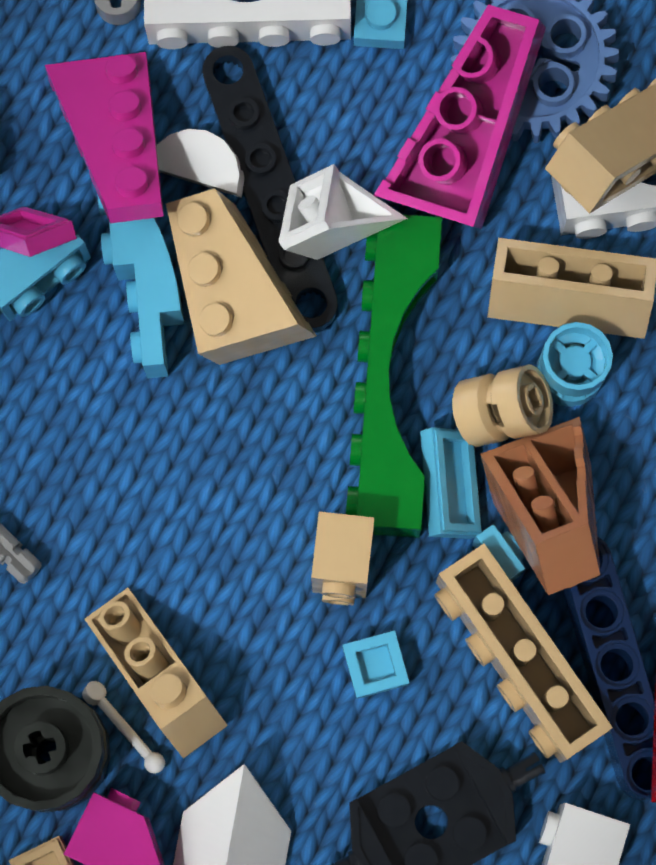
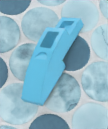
(141, 254)
(28, 279)

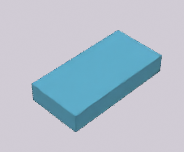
(450, 484)

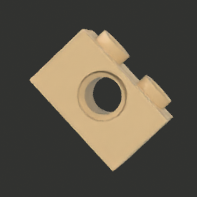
(342, 557)

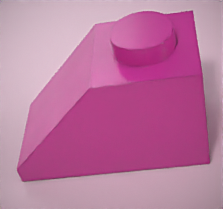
(114, 833)

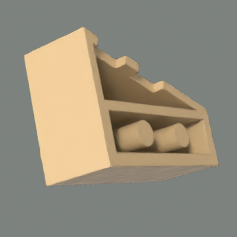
(228, 282)

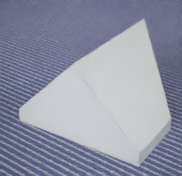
(330, 214)
(233, 826)

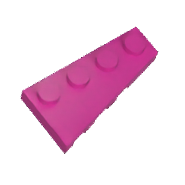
(114, 130)

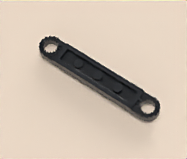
(267, 174)

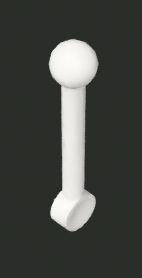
(95, 694)

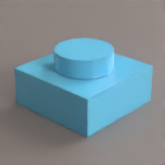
(380, 23)
(504, 550)
(375, 664)

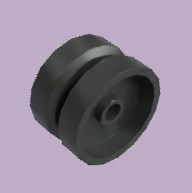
(75, 765)

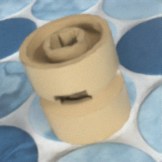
(502, 406)

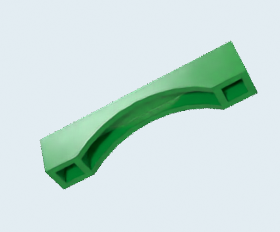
(389, 478)

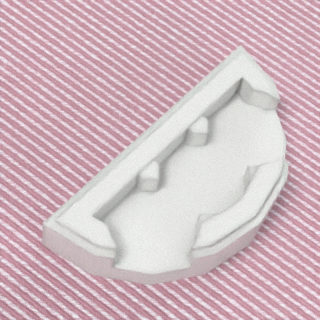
(201, 159)

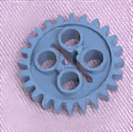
(590, 54)

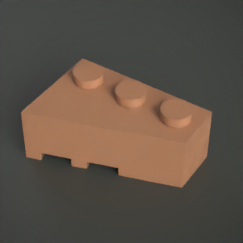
(548, 502)

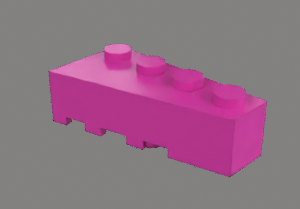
(468, 124)

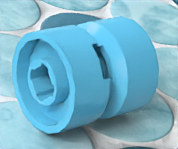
(575, 363)

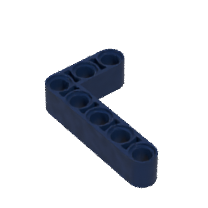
(609, 694)

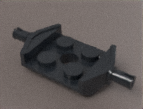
(461, 784)

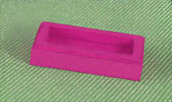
(33, 231)

